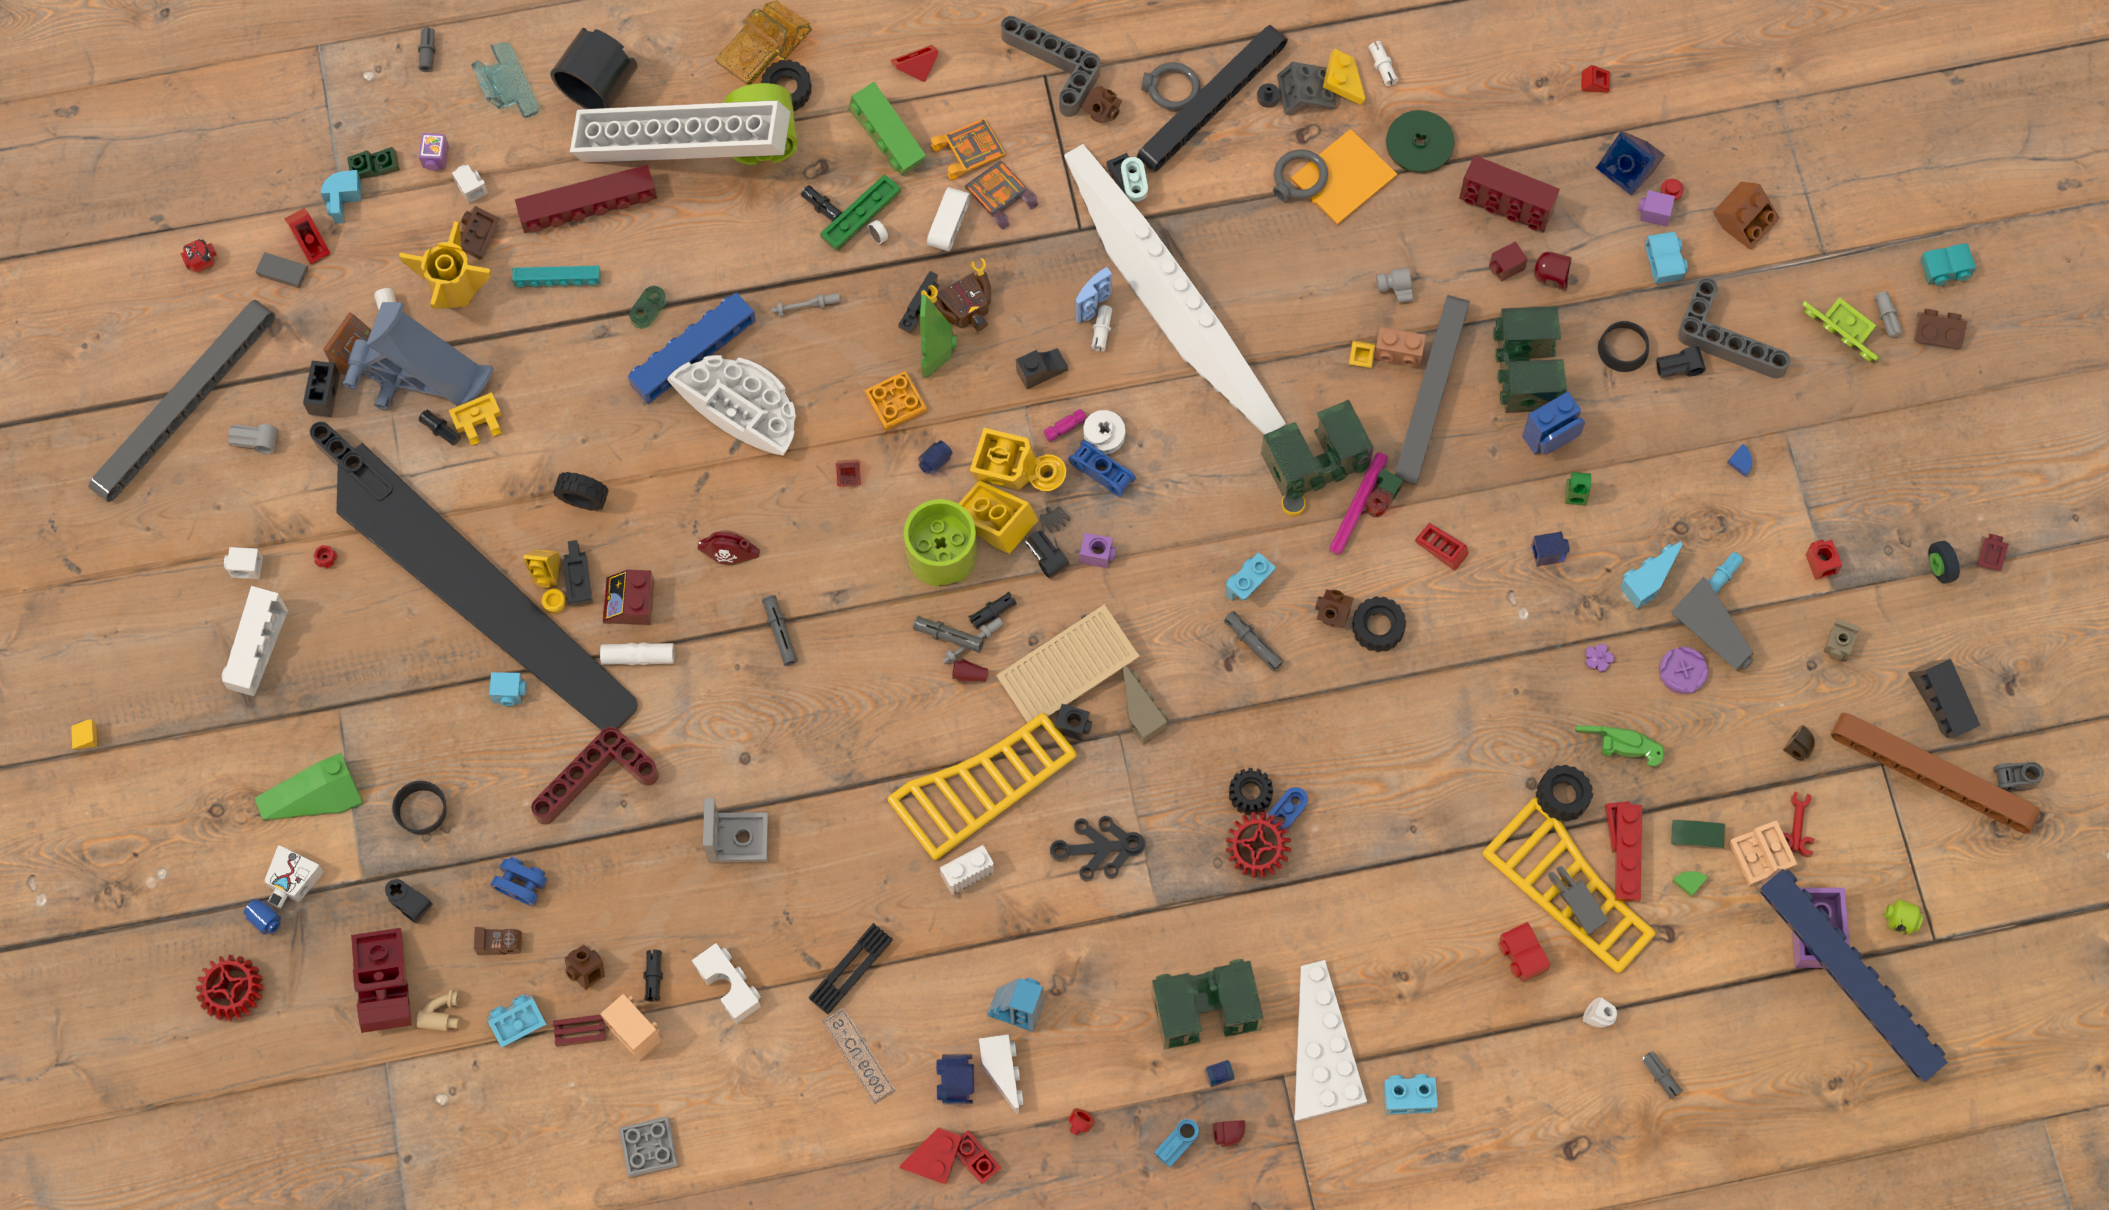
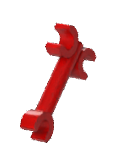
(1794, 841)

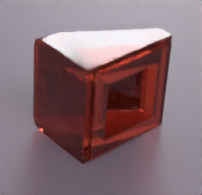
(848, 472)

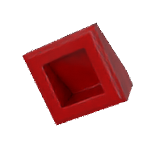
(1595, 79)

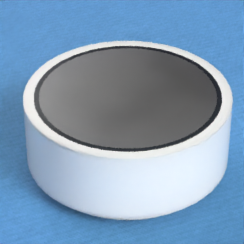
(878, 231)

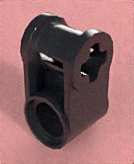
(410, 902)

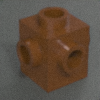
(1102, 104)
(1334, 608)
(584, 966)

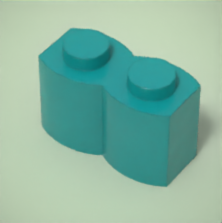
(1948, 264)

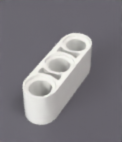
(948, 219)

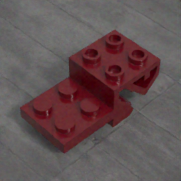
(380, 980)

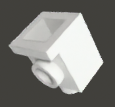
(469, 183)

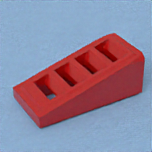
(1453, 556)

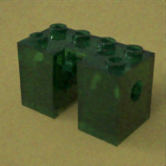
(1520, 337)
(1344, 444)
(1225, 989)

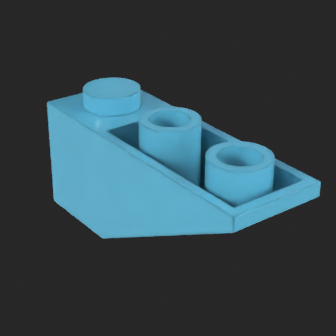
(1647, 581)

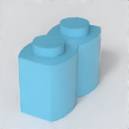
(1665, 257)

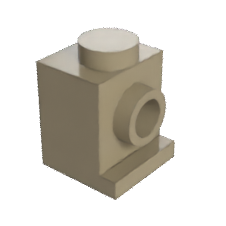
(1843, 631)

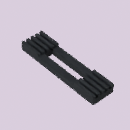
(826, 994)

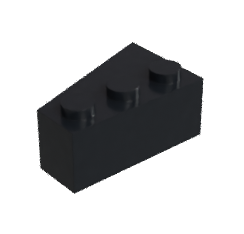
(1945, 697)

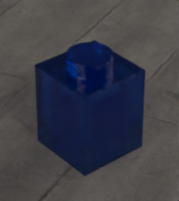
(1550, 548)

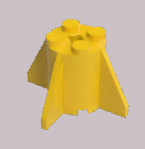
(448, 272)

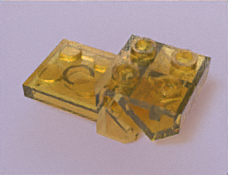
(762, 39)

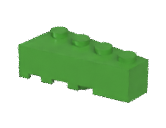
(886, 129)

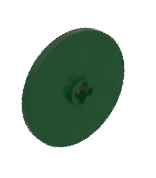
(1414, 156)

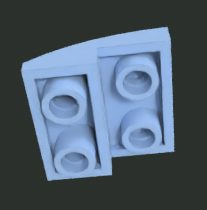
(1096, 290)

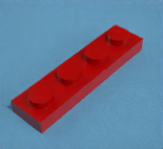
(1628, 852)

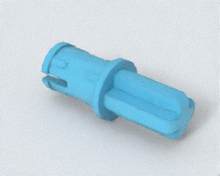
(1724, 572)

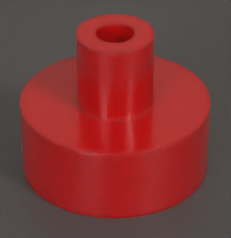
(1080, 1121)

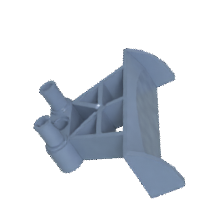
(413, 358)

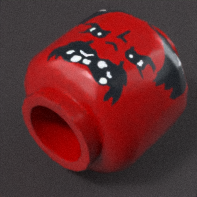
(198, 255)

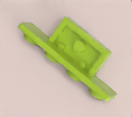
(1847, 322)

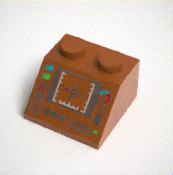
(343, 340)

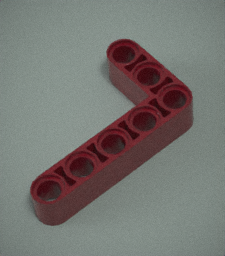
(591, 771)

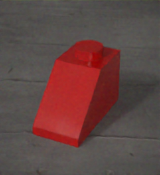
(307, 235)

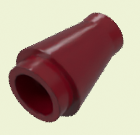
(969, 672)

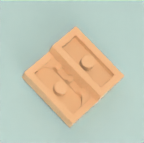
(1762, 852)

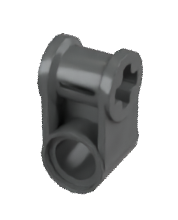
(2013, 778)

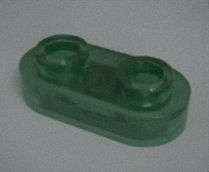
(649, 306)

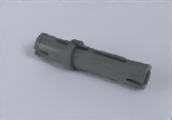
(776, 621)
(925, 625)
(1258, 646)

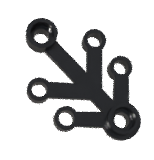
(1101, 847)

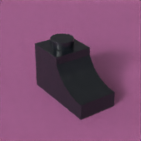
(1040, 367)

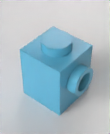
(507, 688)

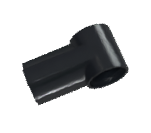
(1686, 362)
(1049, 558)

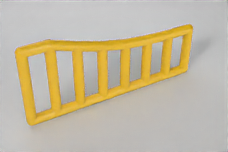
(962, 769)
(1579, 864)

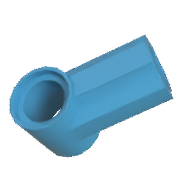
(1176, 1144)

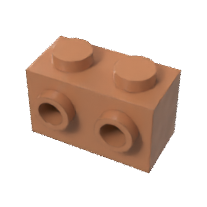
(1399, 347)

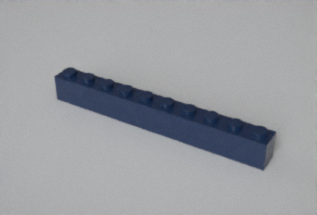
(1852, 975)

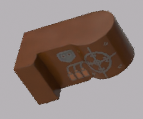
(497, 941)

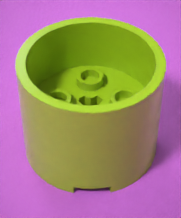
(767, 92)
(939, 525)

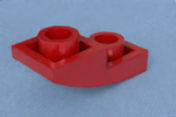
(976, 1158)

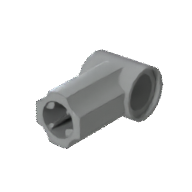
(259, 438)

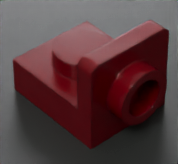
(1992, 552)

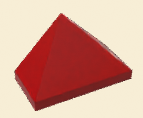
(917, 62)

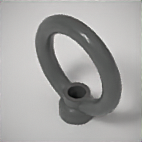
(1150, 82)
(1285, 190)

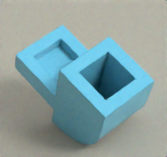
(341, 188)

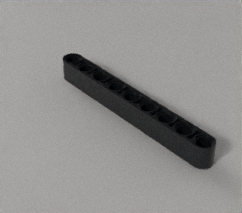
(1212, 98)

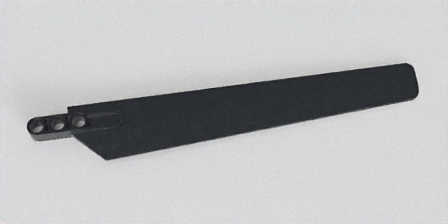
(448, 565)

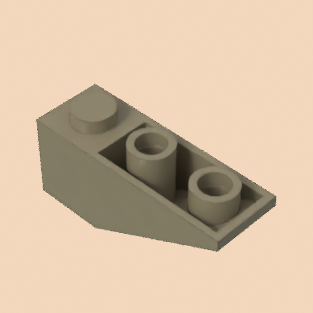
(1143, 715)

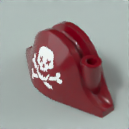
(728, 547)

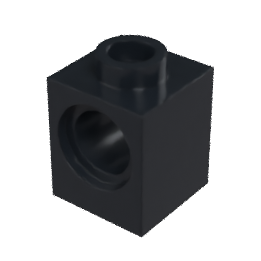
(1069, 713)

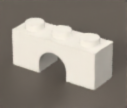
(716, 965)

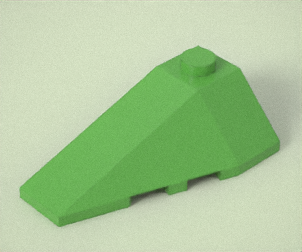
(936, 337)
(314, 791)

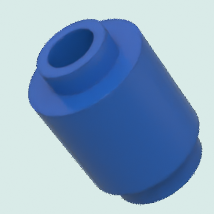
(262, 917)

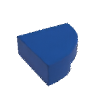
(1741, 460)

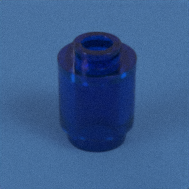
(934, 457)

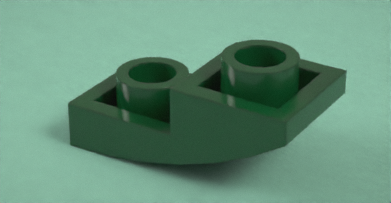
(374, 164)
(1698, 834)

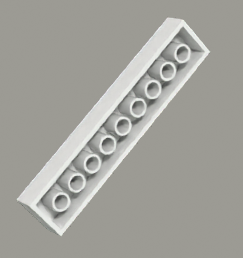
(680, 131)

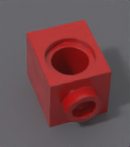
(1819, 567)

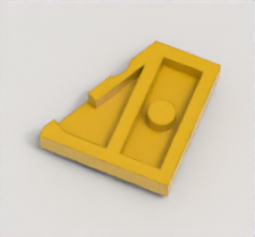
(1343, 77)

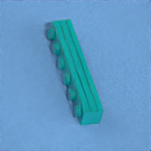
(556, 276)

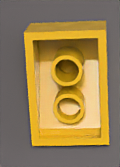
(999, 516)

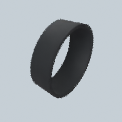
(1618, 365)
(413, 787)

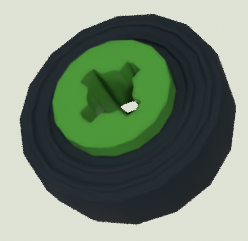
(1944, 562)

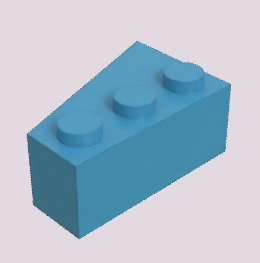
(1018, 1003)

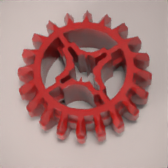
(1257, 856)
(209, 992)

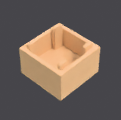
(631, 1027)

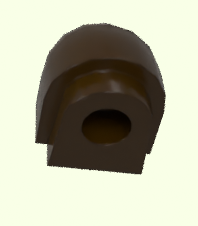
(1800, 744)

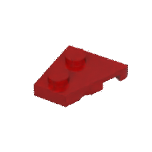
(934, 1156)

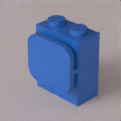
(1553, 425)

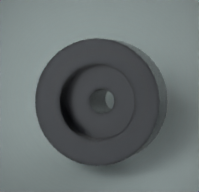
(1268, 95)

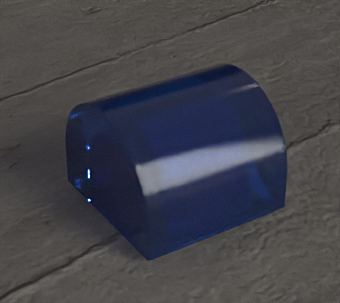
(1219, 1073)

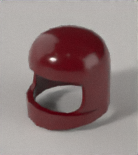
(1553, 267)

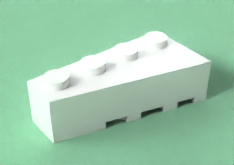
(254, 641)

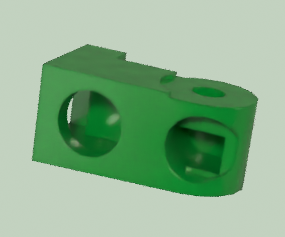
(1578, 487)

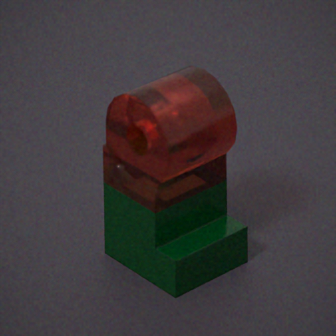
(1381, 499)

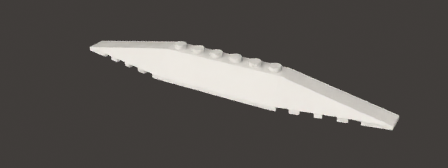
(1169, 292)

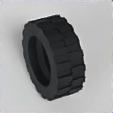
(794, 70)
(581, 491)
(1381, 606)
(1567, 775)

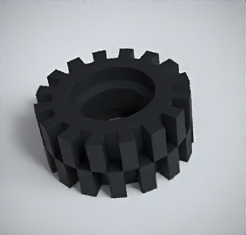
(1256, 778)

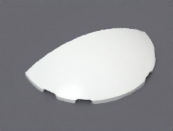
(739, 400)

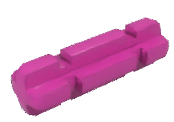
(1065, 425)

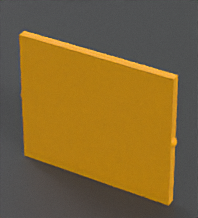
(1353, 176)

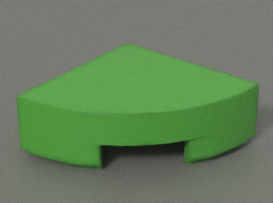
(1690, 881)

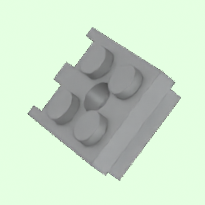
(722, 830)

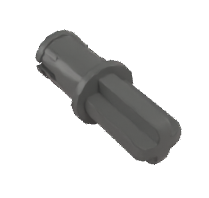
(426, 50)
(1661, 1074)

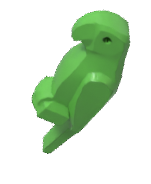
(1626, 743)

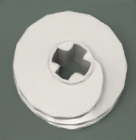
(1104, 421)

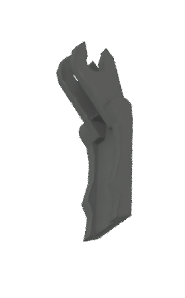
(1579, 900)

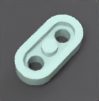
(1135, 180)

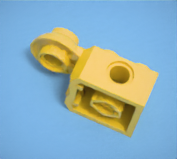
(1012, 463)

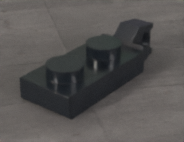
(909, 321)
(577, 576)

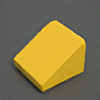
(1362, 354)
(84, 735)

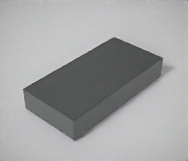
(281, 270)

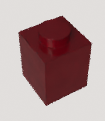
(1508, 261)

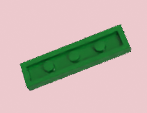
(860, 212)

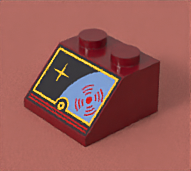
(629, 598)

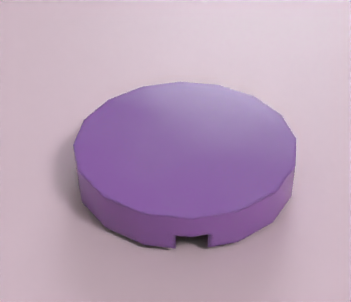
(1683, 670)

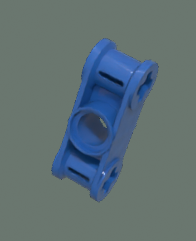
(1114, 478)

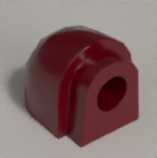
(1228, 1132)

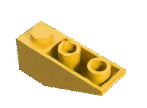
(543, 567)

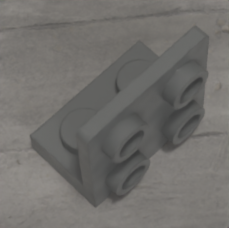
(1303, 85)

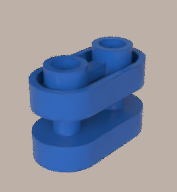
(514, 869)

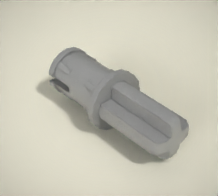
(1888, 314)

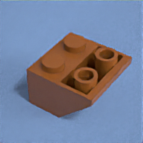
(1746, 213)

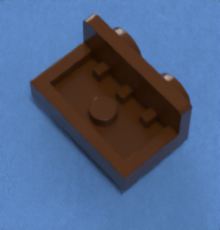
(1940, 329)

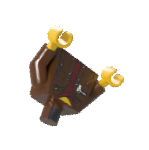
(965, 300)

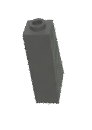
(1709, 620)

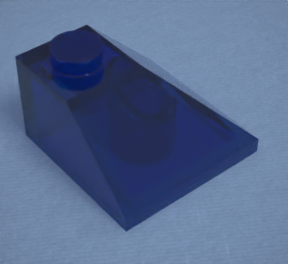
(1630, 161)

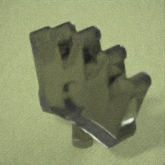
(1053, 518)

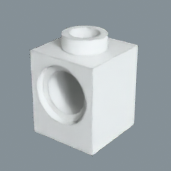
(243, 563)

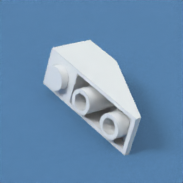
(998, 1065)

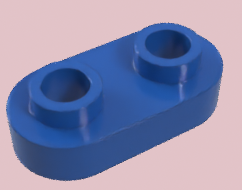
(1287, 810)

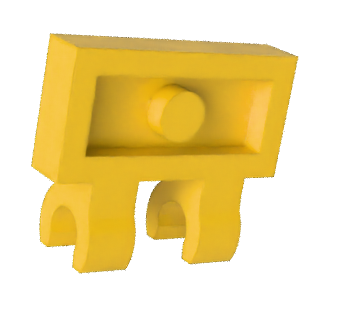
(475, 413)

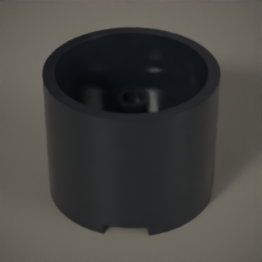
(593, 70)

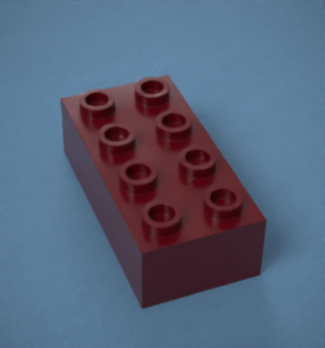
(1509, 193)

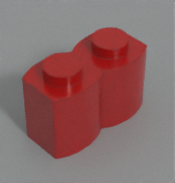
(1524, 952)

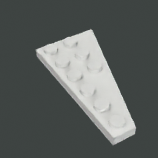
(1325, 1062)

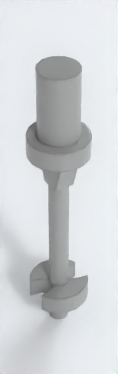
(818, 301)
(986, 632)

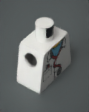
(290, 876)

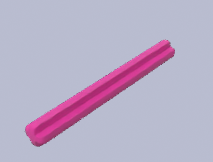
(1358, 503)

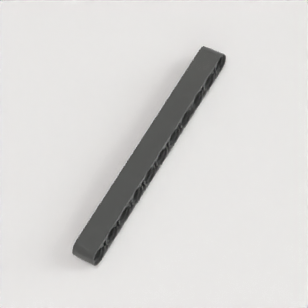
(181, 401)

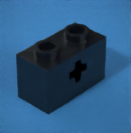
(321, 388)

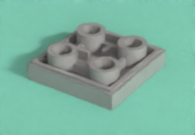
(648, 1147)

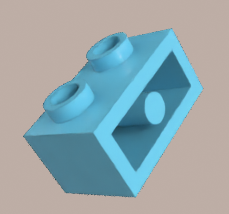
(1410, 1095)

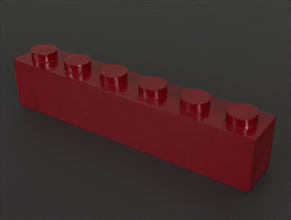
(585, 199)

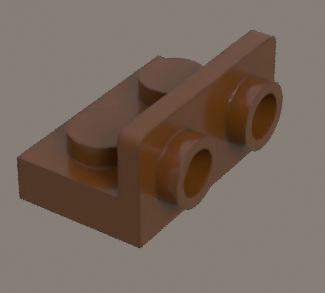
(477, 231)

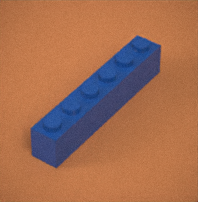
(696, 342)

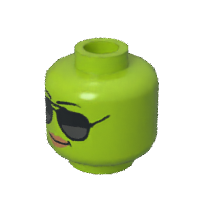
(1903, 917)

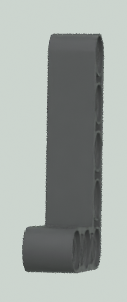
(1057, 58)
(1725, 337)

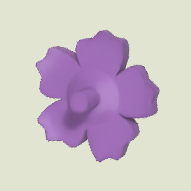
(1598, 657)

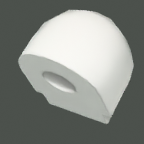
(1600, 1013)

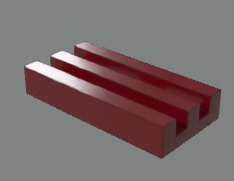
(578, 1021)

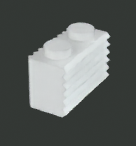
(967, 869)

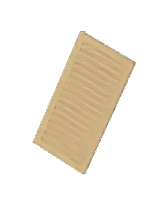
(1068, 665)

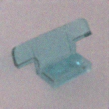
(505, 81)

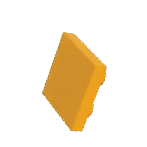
(895, 400)

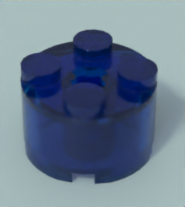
(956, 1079)

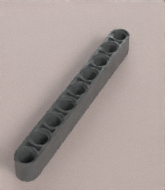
(1432, 389)

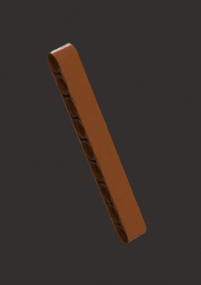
(1935, 773)

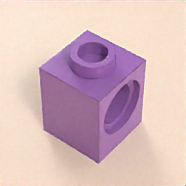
(1093, 541)

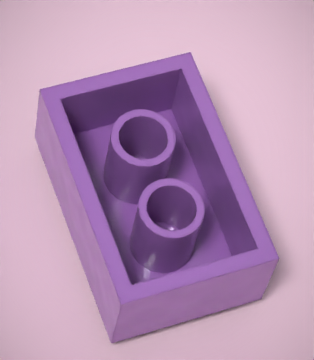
(1834, 904)

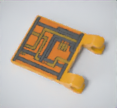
(971, 145)

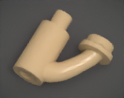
(439, 1021)

